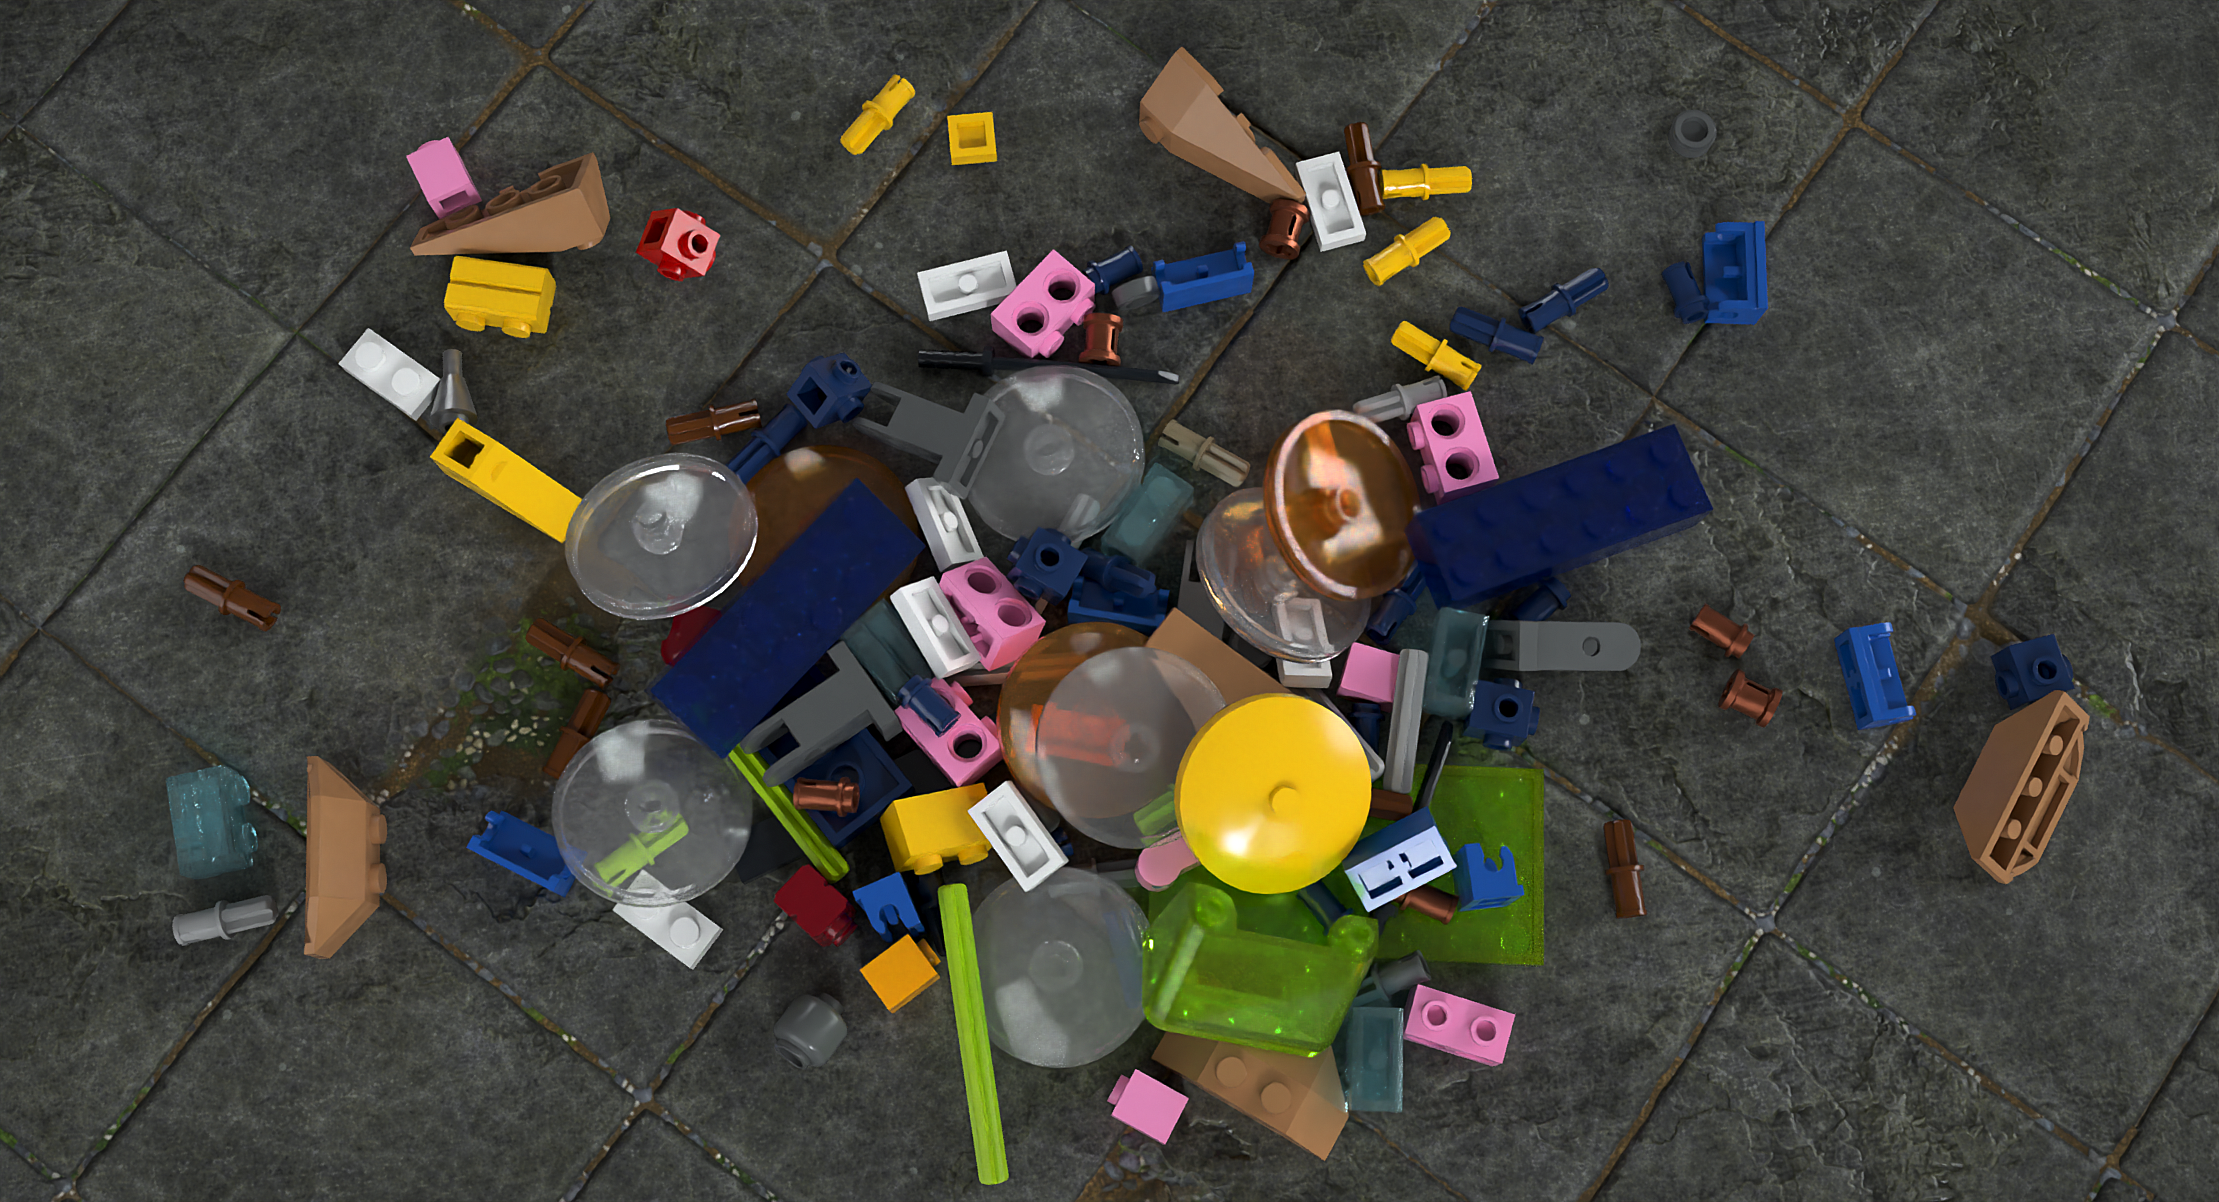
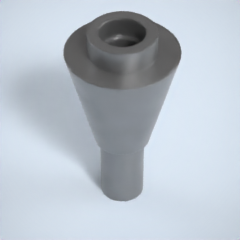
(453, 395)

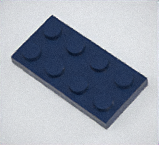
(857, 758)

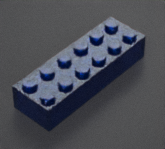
(1557, 519)
(785, 618)

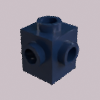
(830, 390)
(1044, 565)
(2031, 671)
(1490, 725)

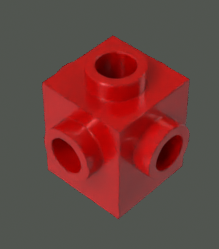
(678, 244)

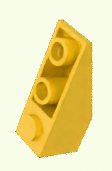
(505, 479)

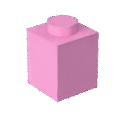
(443, 177)
(1369, 676)
(1147, 1105)

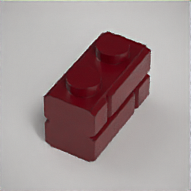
(817, 907)

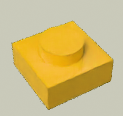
(972, 138)

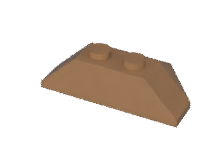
(2022, 785)
(341, 859)
(1277, 1089)

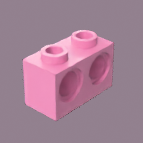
(1034, 302)
(1465, 447)
(991, 612)
(942, 750)
(1456, 1025)

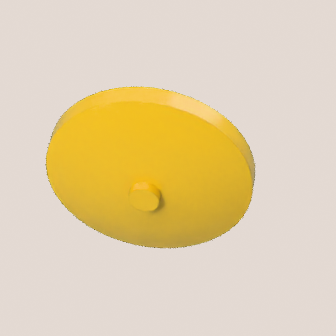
(1272, 793)

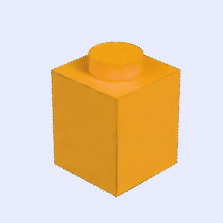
(902, 972)

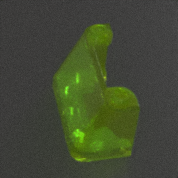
(1249, 985)

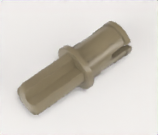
(1204, 453)

